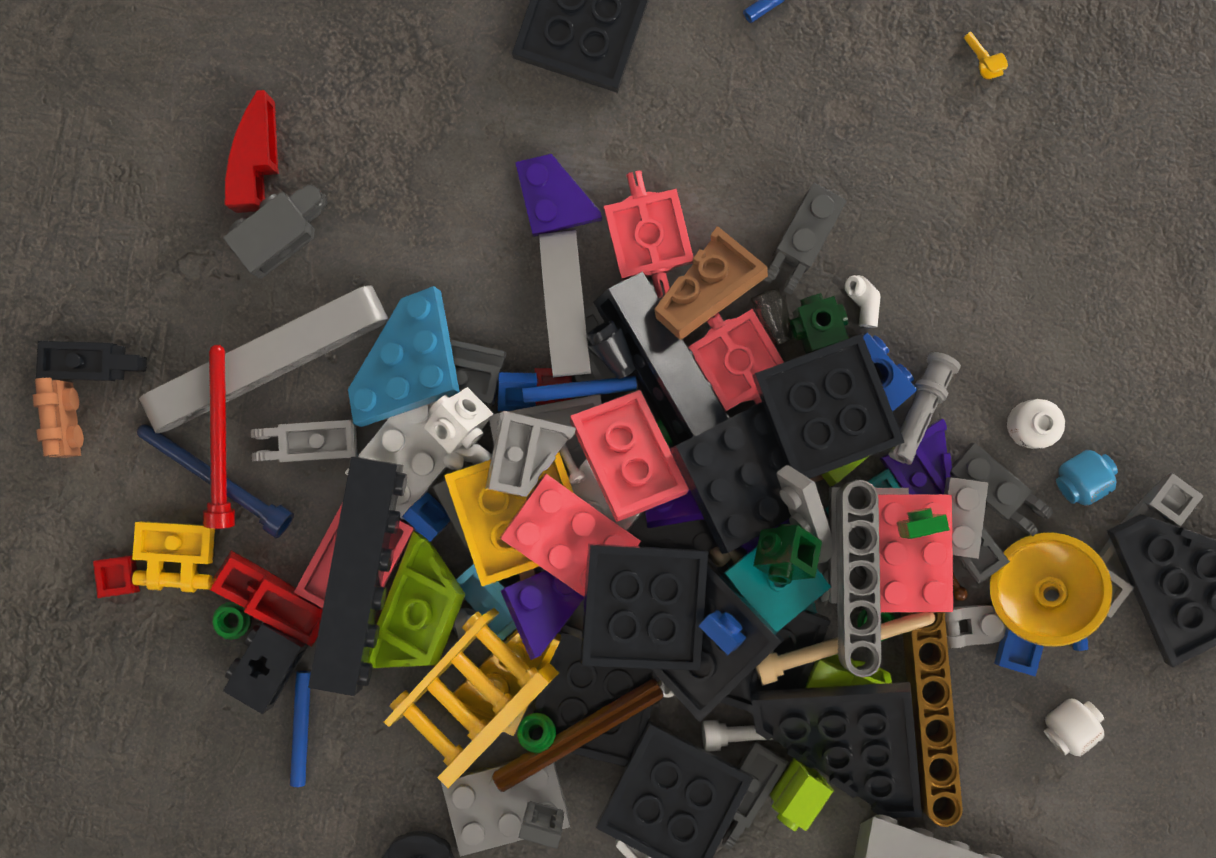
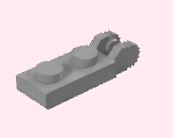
(309, 441)
(806, 507)

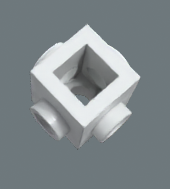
(458, 420)

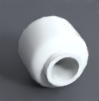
(1036, 424)
(1074, 727)

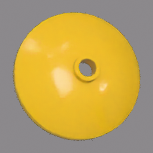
(1048, 564)

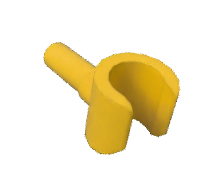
(989, 66)

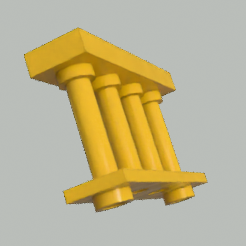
(505, 706)

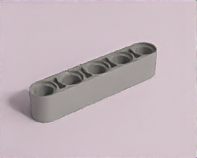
(867, 595)

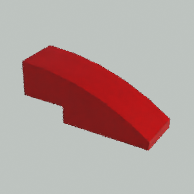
(252, 155)
(267, 598)

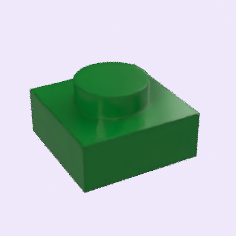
(922, 523)

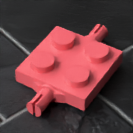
(648, 233)
(731, 356)

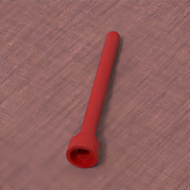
(219, 510)

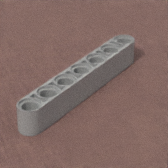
(267, 357)

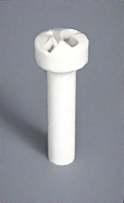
(576, 476)

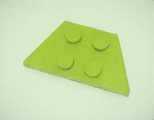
(417, 609)

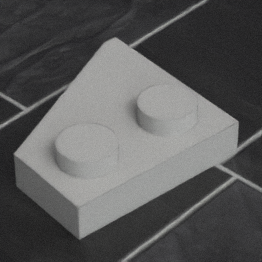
(523, 451)

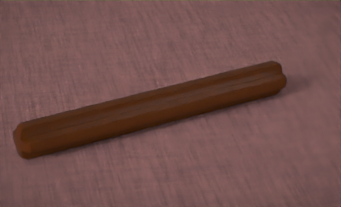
(579, 734)

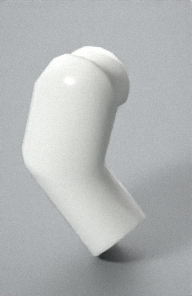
(866, 297)
(475, 454)

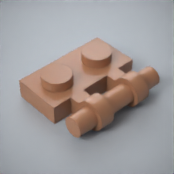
(58, 418)

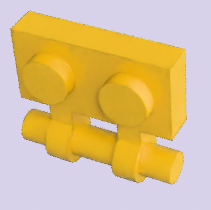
(172, 543)

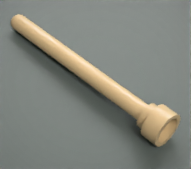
(774, 665)

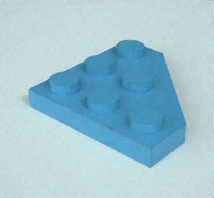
(408, 362)

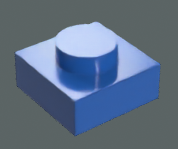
(510, 390)
(427, 517)
(723, 631)
(1018, 654)

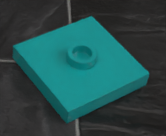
(774, 601)

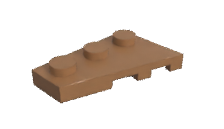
(712, 283)

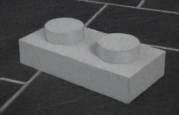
(967, 515)

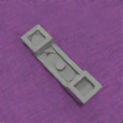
(564, 304)
(1167, 501)

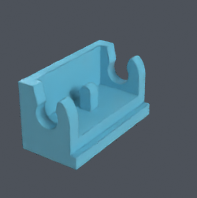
(485, 598)

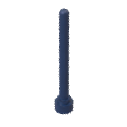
(273, 518)

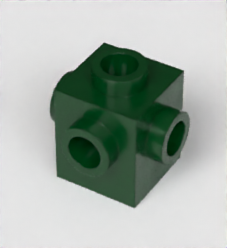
(807, 329)
(787, 553)

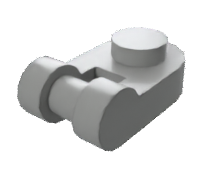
(982, 624)

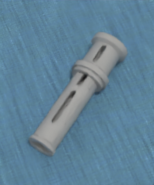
(929, 393)

